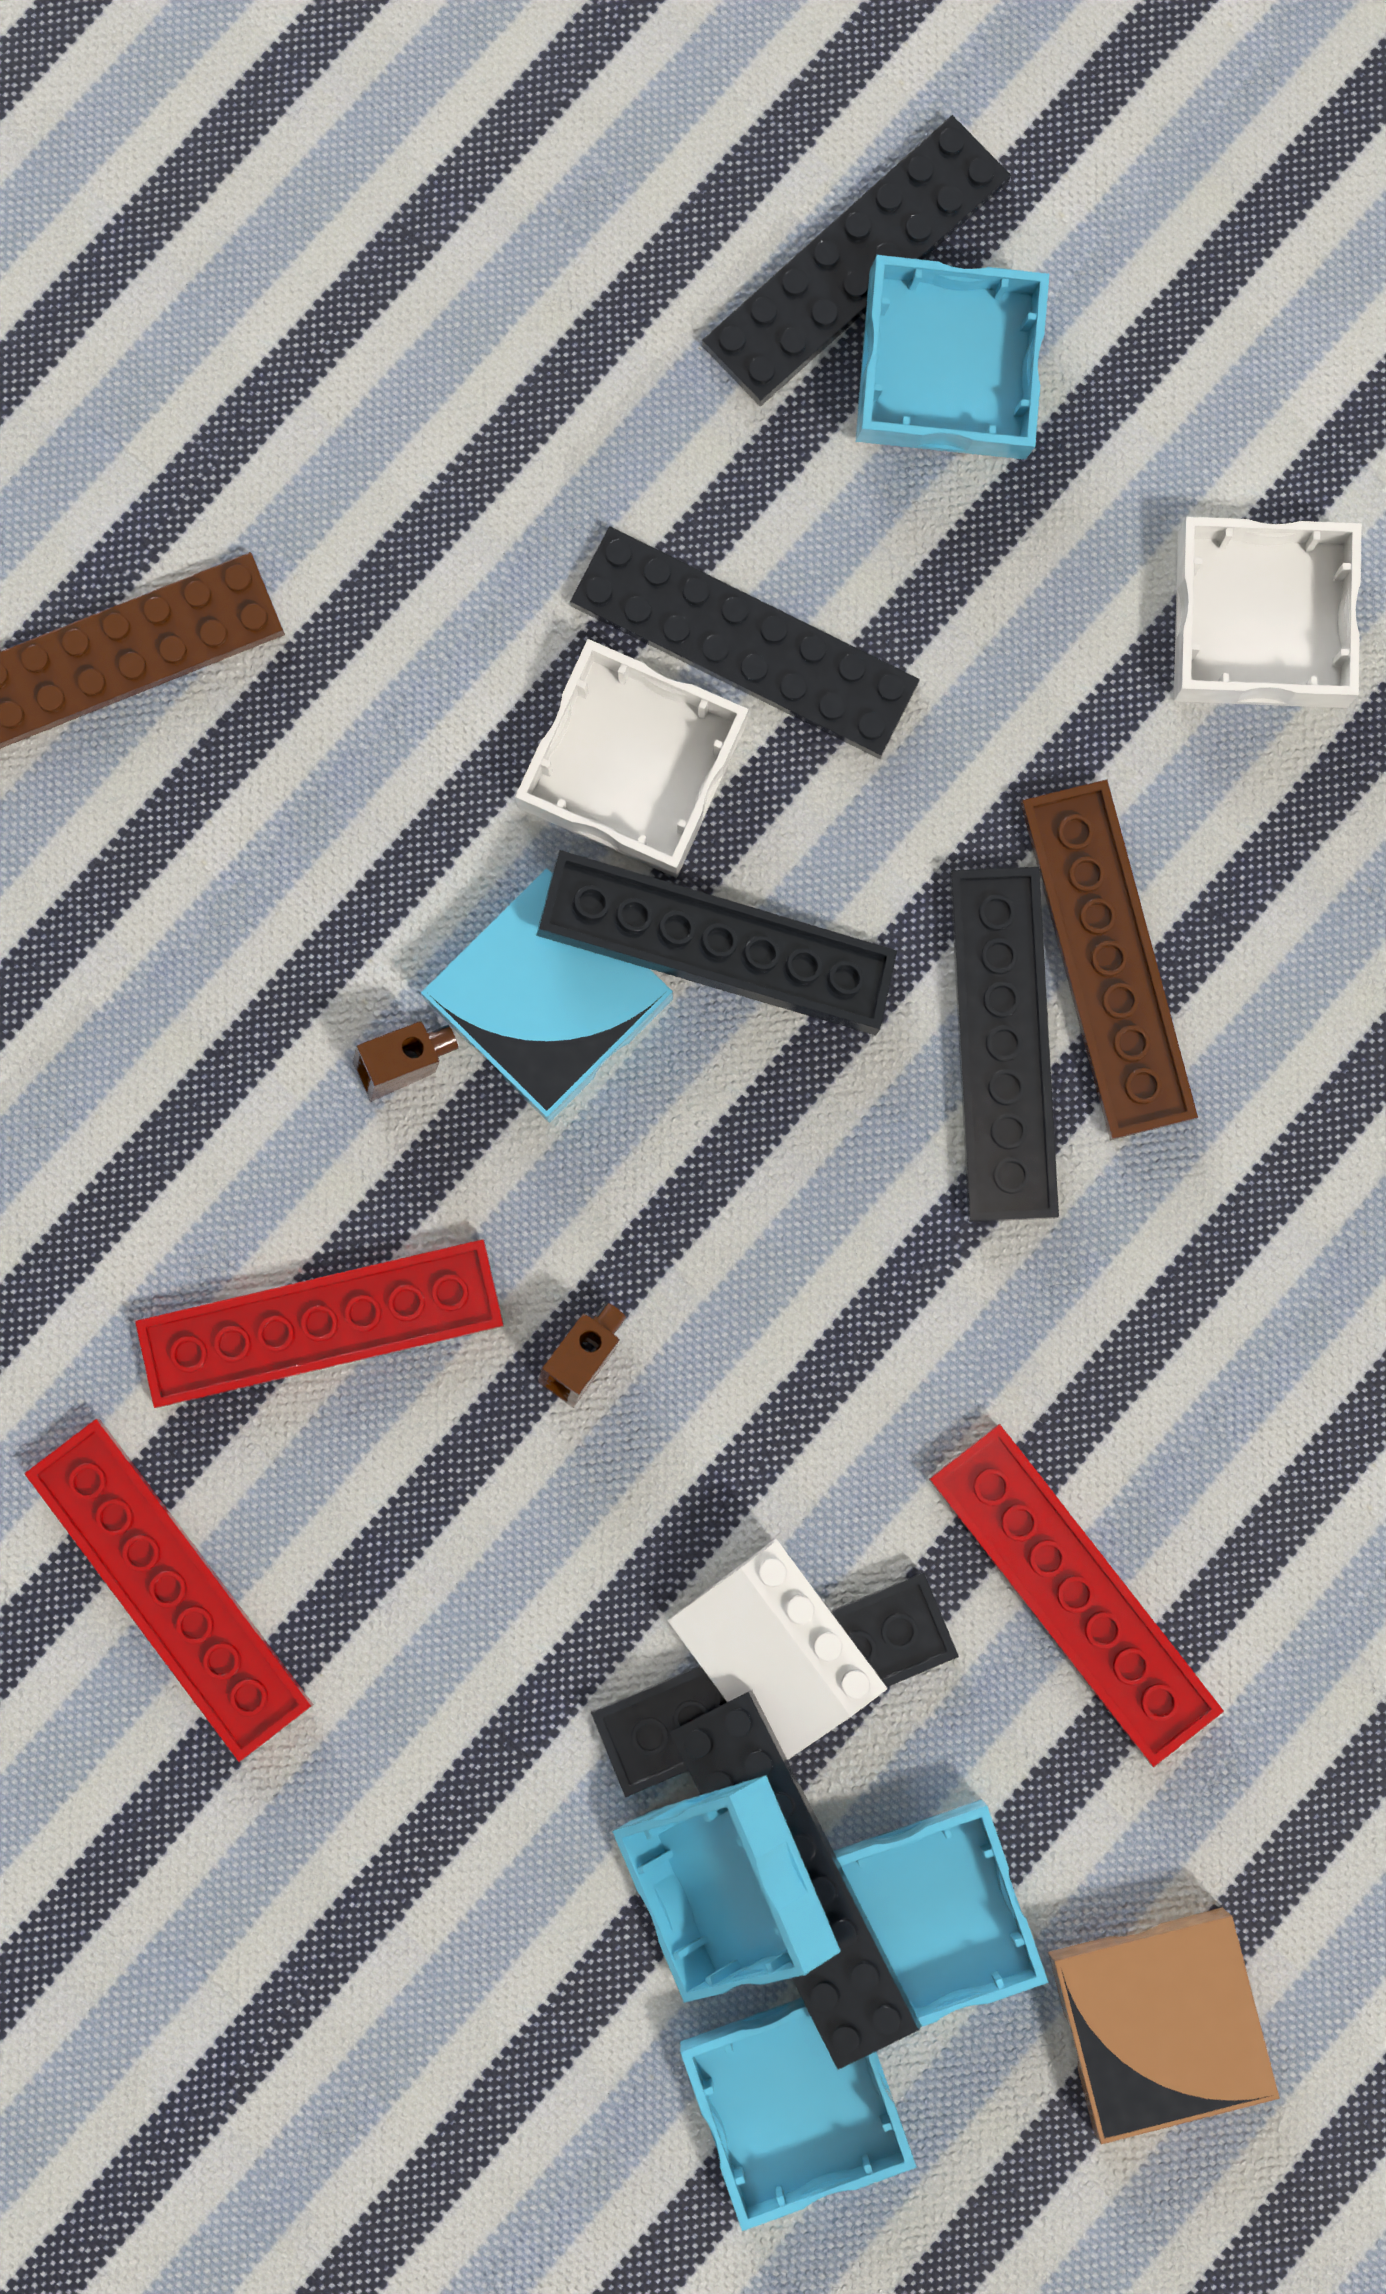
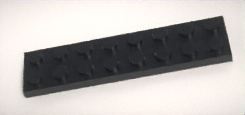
(829, 278)
(744, 642)
(717, 942)
(1004, 1044)
(893, 1629)
(855, 1992)

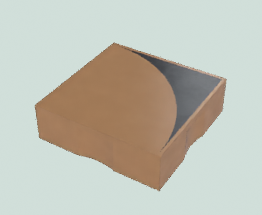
(1164, 2025)

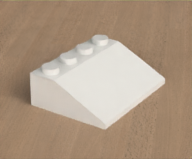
(777, 1637)

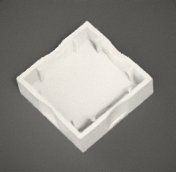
(1267, 612)
(632, 758)

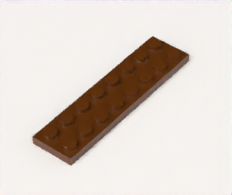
(134, 647)
(1109, 960)

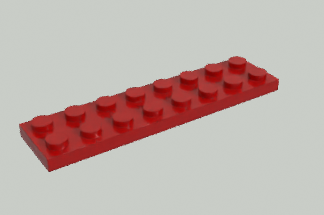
(319, 1323)
(168, 1589)
(1076, 1595)

